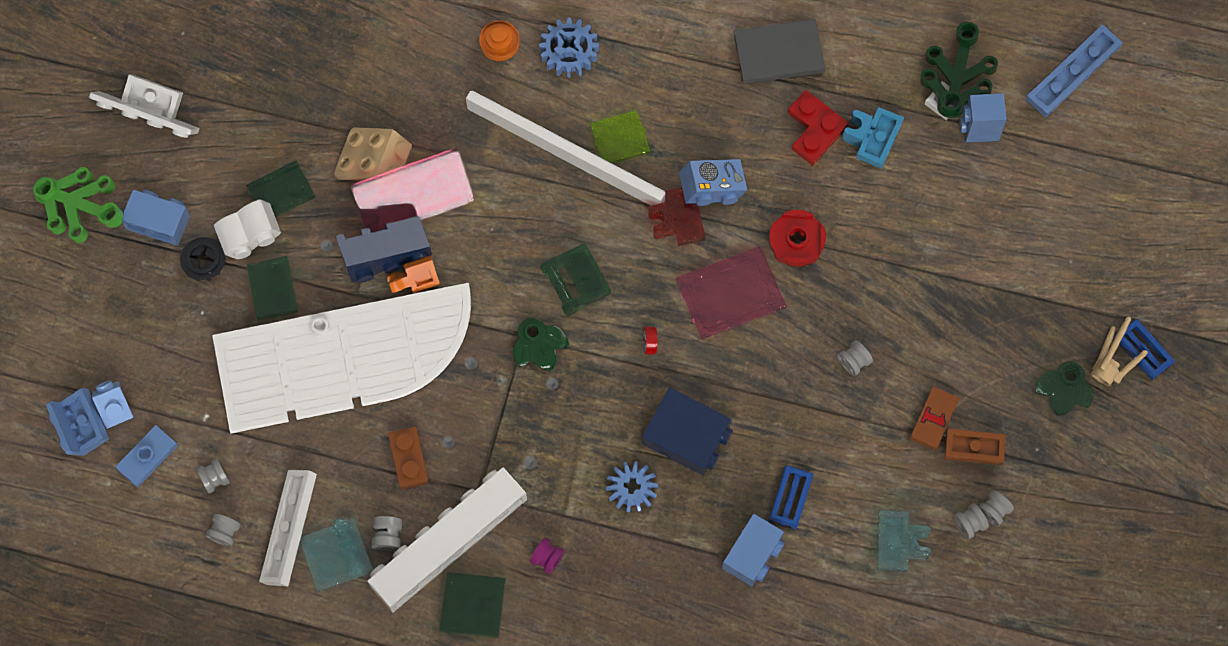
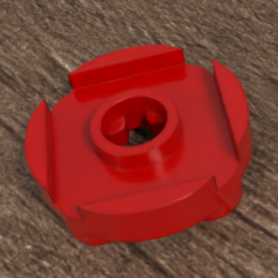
(808, 227)

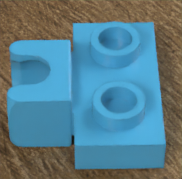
(874, 135)

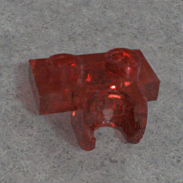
(677, 218)

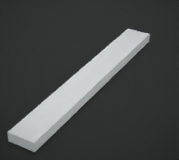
(564, 149)

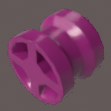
(547, 556)

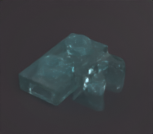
(899, 541)

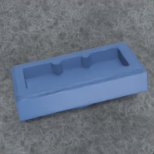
(146, 456)

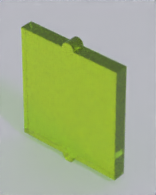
(620, 137)

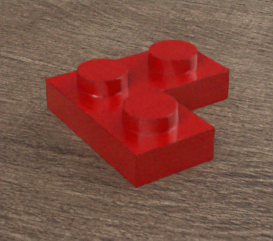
(822, 127)

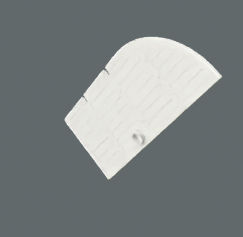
(339, 355)

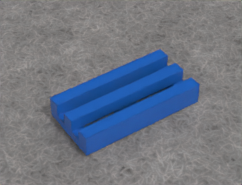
(1153, 343)
(784, 519)

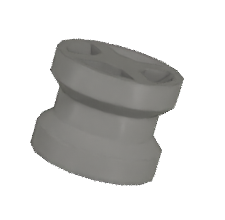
(854, 358)
(212, 475)
(996, 508)
(970, 521)
(222, 530)

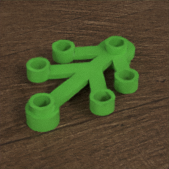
(49, 191)

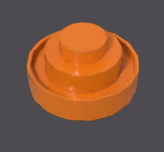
(499, 40)

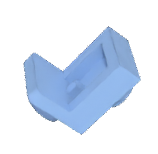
(111, 403)

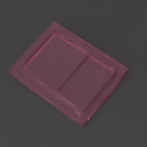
(731, 292)

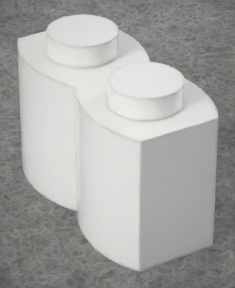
(247, 229)

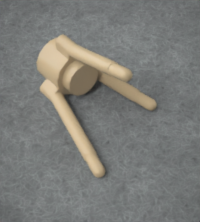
(1106, 368)

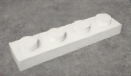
(288, 527)

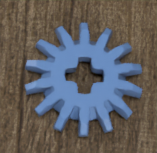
(639, 496)

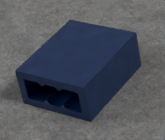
(687, 432)

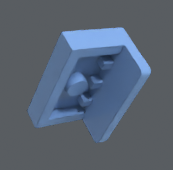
(77, 423)

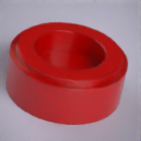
(650, 340)

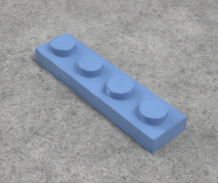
(1074, 71)

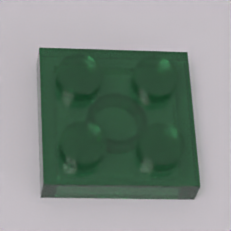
(472, 605)

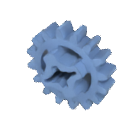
(569, 36)

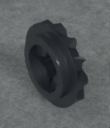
(196, 249)

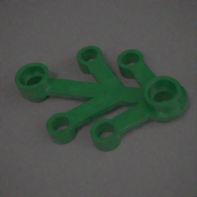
(958, 75)

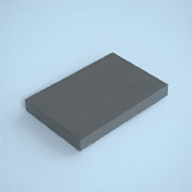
(779, 51)

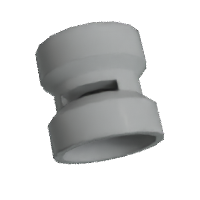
(386, 533)

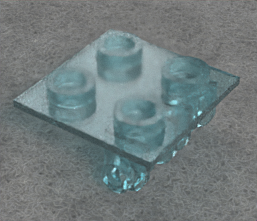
(336, 554)

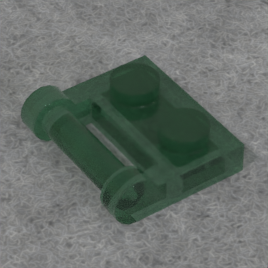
(584, 274)

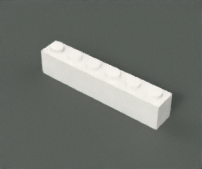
(447, 539)

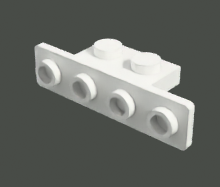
(149, 101)

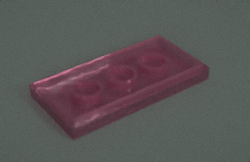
(413, 191)

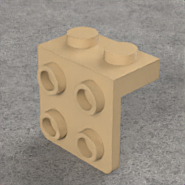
(371, 153)

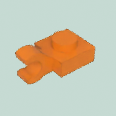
(418, 275)

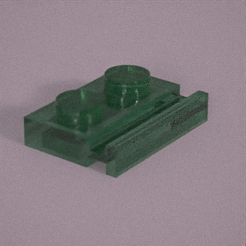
(282, 188)
(272, 288)

